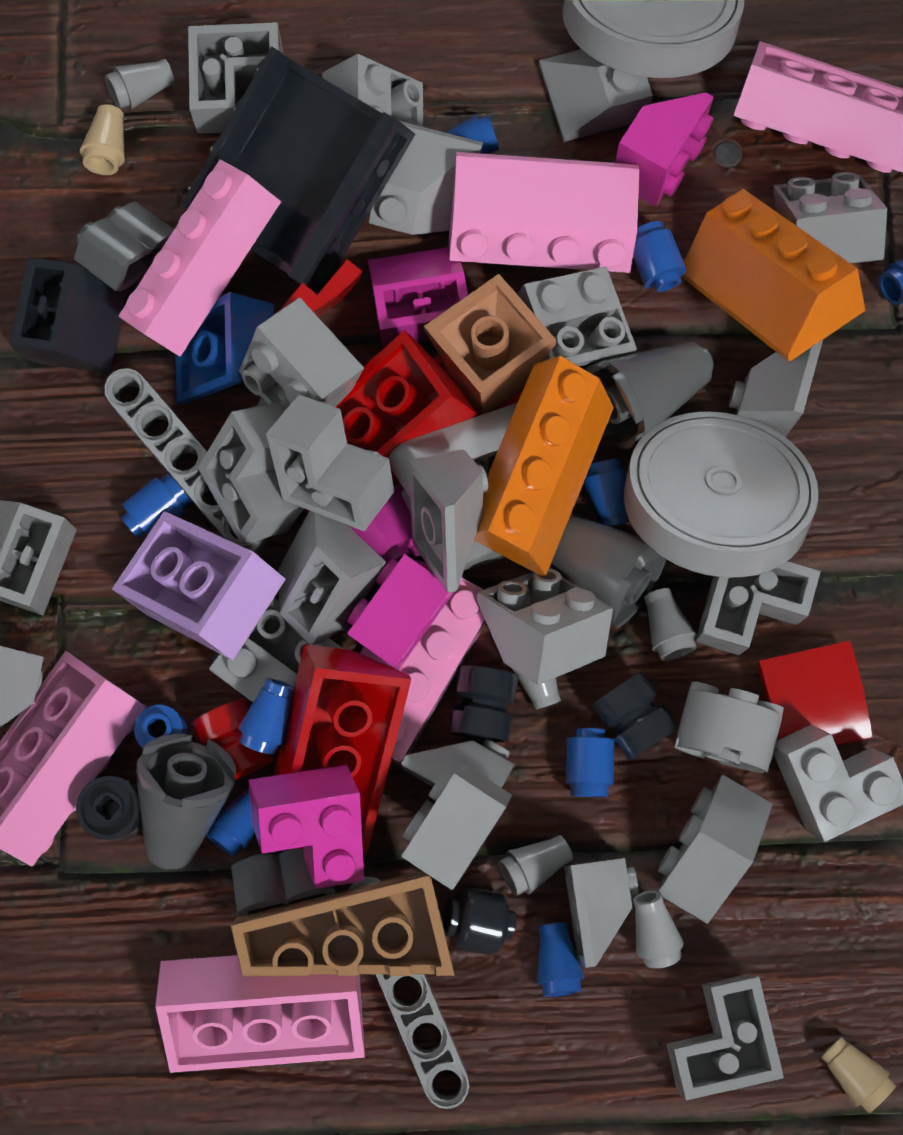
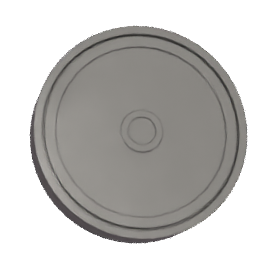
(654, 35)
(720, 494)

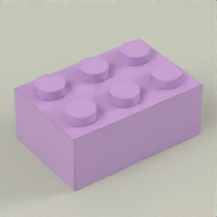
(199, 584)

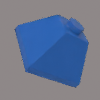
(219, 347)

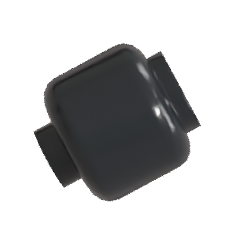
(478, 920)

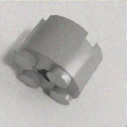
(729, 727)

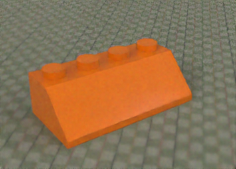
(772, 275)
(543, 463)

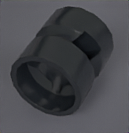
(483, 704)
(635, 716)
(110, 809)

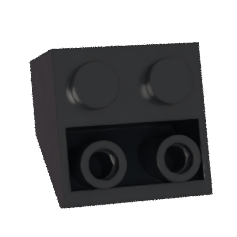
(67, 317)

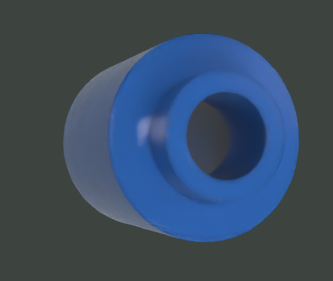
(658, 257)
(151, 501)
(152, 716)
(590, 763)

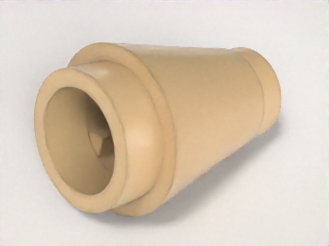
(104, 142)
(858, 1075)

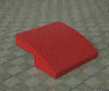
(334, 291)
(818, 690)

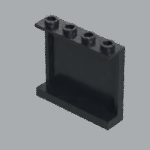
(316, 155)

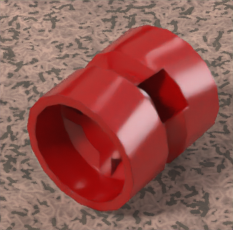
(222, 728)

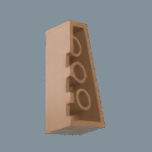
(352, 932)

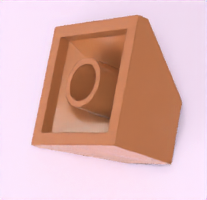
(490, 343)

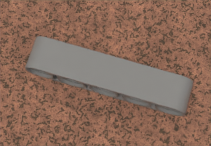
(477, 436)
(169, 446)
(408, 1017)

